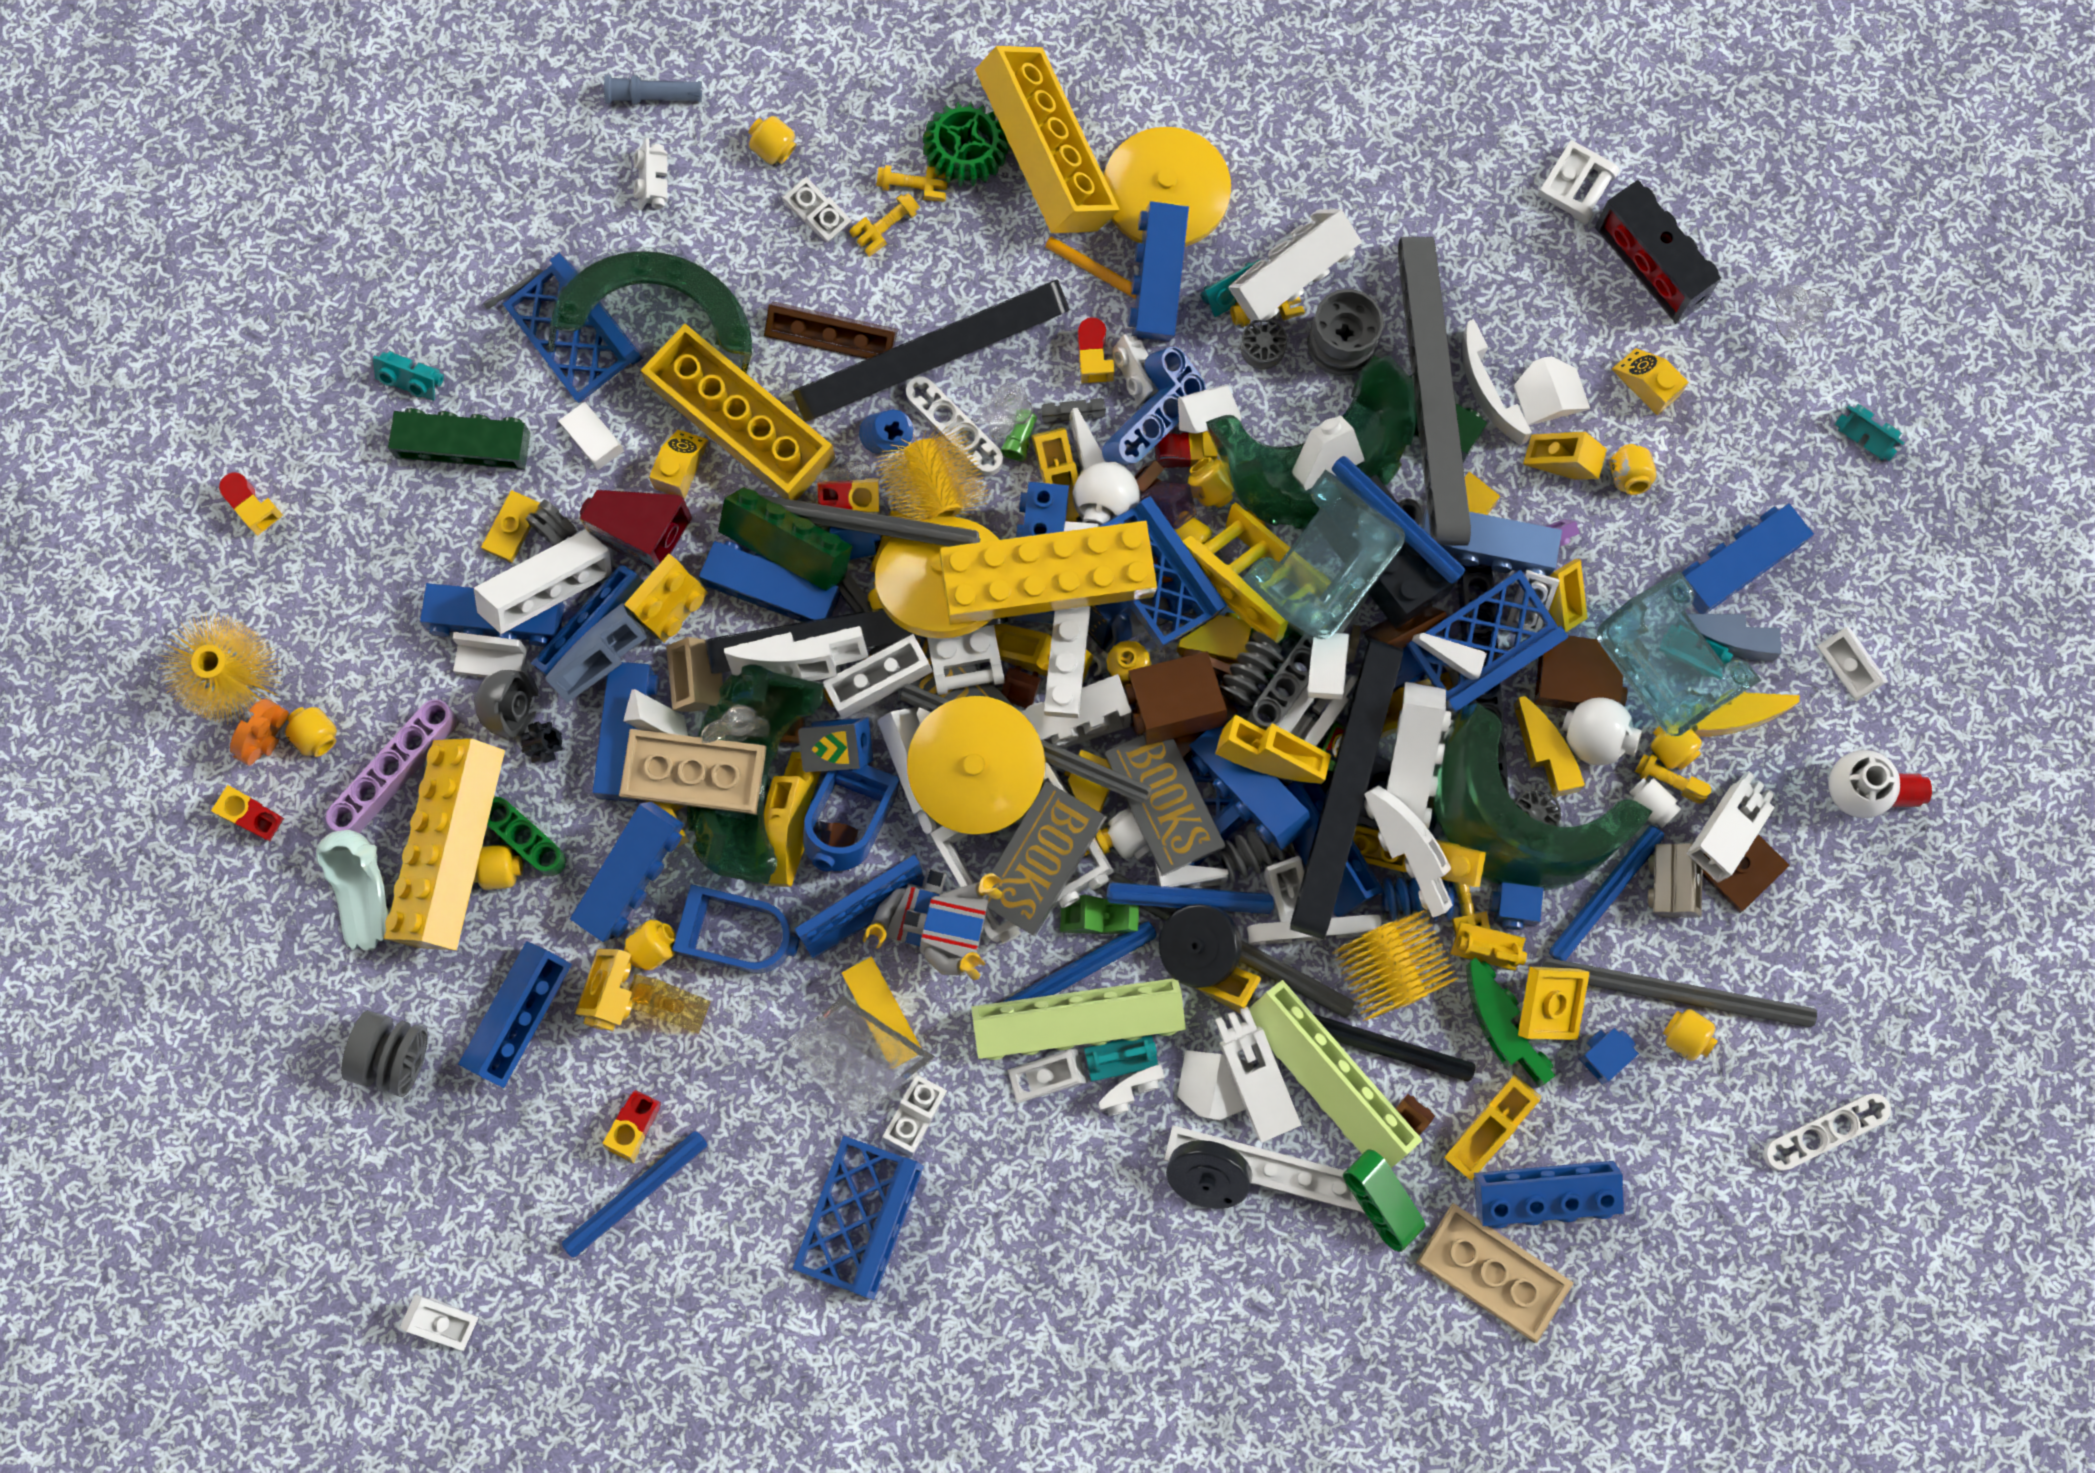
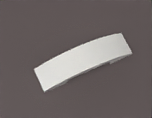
(1508, 420)

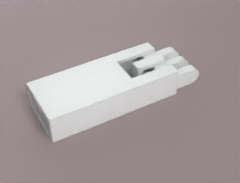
(1304, 727)
(898, 730)
(1729, 831)
(1263, 1088)

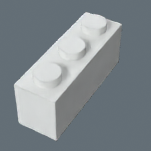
(877, 676)

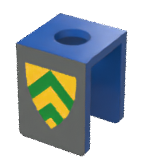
(836, 744)

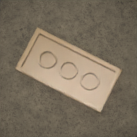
(692, 772)
(1494, 1273)

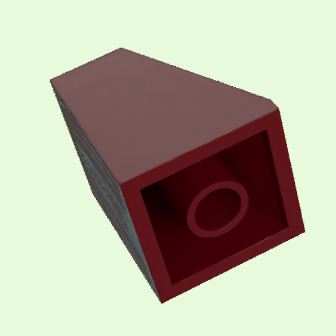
(637, 523)

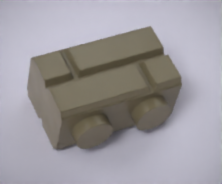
(1676, 882)

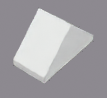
(1284, 884)

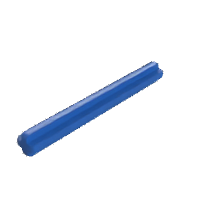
(1414, 534)
(1606, 893)
(1180, 897)
(1089, 963)
(634, 1194)

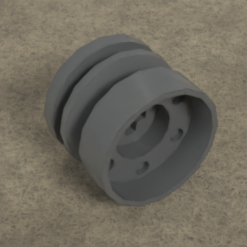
(1347, 315)
(384, 1053)

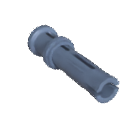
(636, 90)

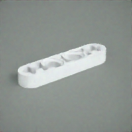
(958, 419)
(1340, 926)
(1828, 1136)

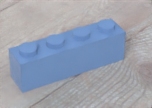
(1506, 545)

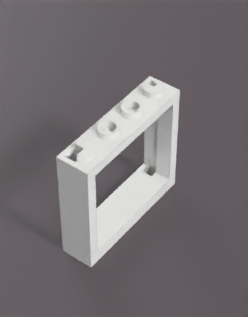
(1008, 931)

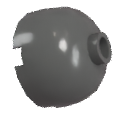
(505, 702)

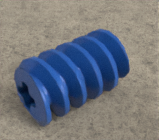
(877, 426)
(1407, 898)

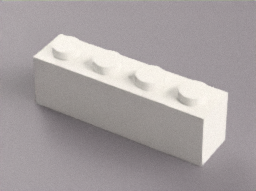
(542, 581)

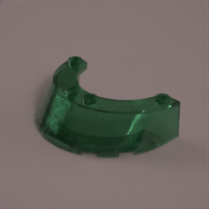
(659, 267)
(1262, 474)
(738, 842)
(1518, 848)

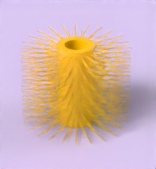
(931, 478)
(220, 668)
(1394, 965)

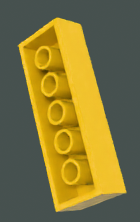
(1046, 139)
(738, 413)
(1048, 572)
(444, 844)

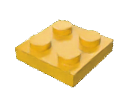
(1553, 1003)

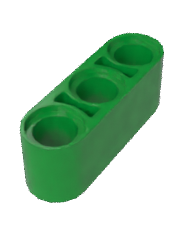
(534, 848)
(1384, 1200)

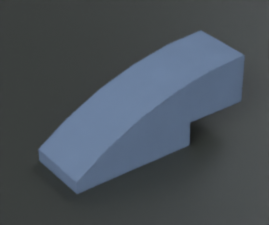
(1741, 641)
(596, 653)

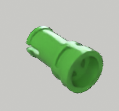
(1017, 442)

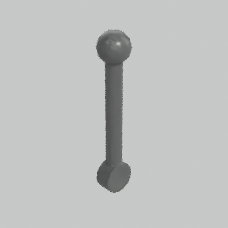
(489, 303)

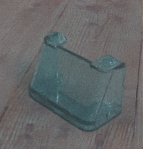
(1330, 561)
(1670, 658)

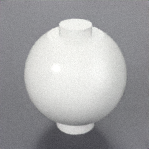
(1105, 492)
(1601, 731)
(1864, 784)

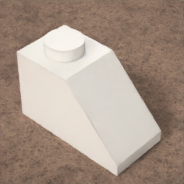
(1323, 448)

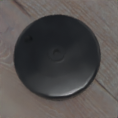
(1200, 945)
(1209, 1174)

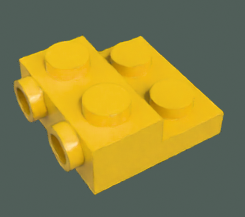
(666, 599)
(602, 999)

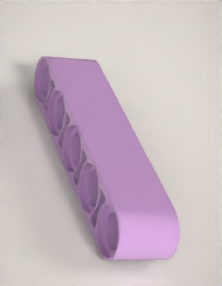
(395, 751)

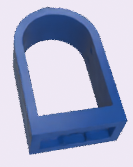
(866, 781)
(693, 919)

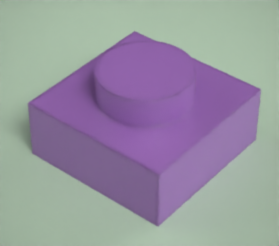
(1569, 529)

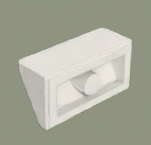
(1205, 406)
(1852, 663)
(653, 716)

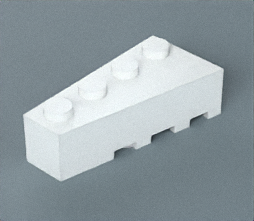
(1295, 264)
(1101, 712)
(1418, 747)

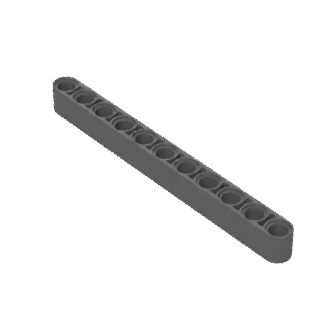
(1433, 392)

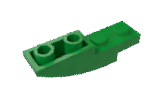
(1494, 1010)

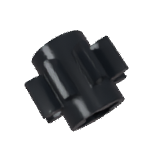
(541, 742)

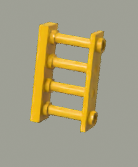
(1225, 577)

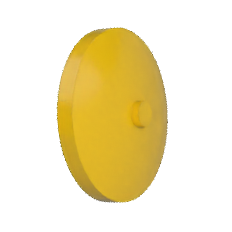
(1171, 169)
(913, 587)
(976, 765)

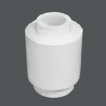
(1657, 799)

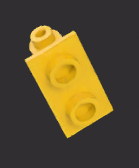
(1489, 946)

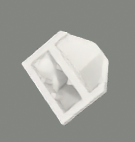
(1550, 391)
(1209, 1086)

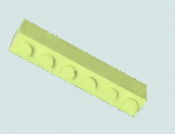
(1078, 1018)
(1332, 1076)

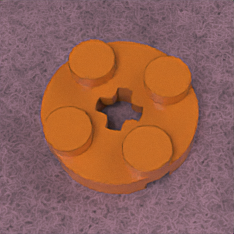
(258, 735)

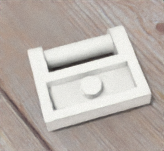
(1570, 174)
(966, 650)

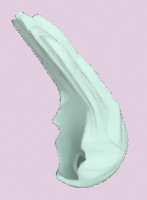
(353, 872)

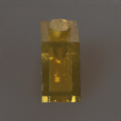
(668, 1003)

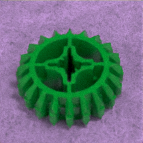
(974, 158)

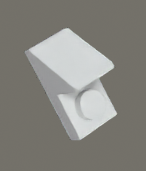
(439, 1322)

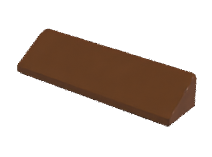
(829, 329)

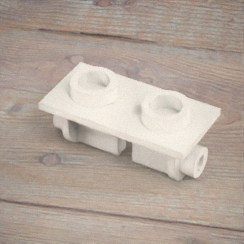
(648, 188)
(1130, 356)

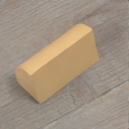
(690, 676)

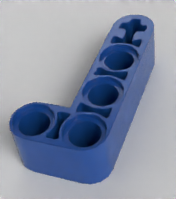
(1151, 416)

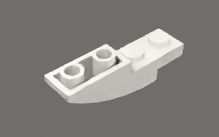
(808, 658)
(1405, 833)

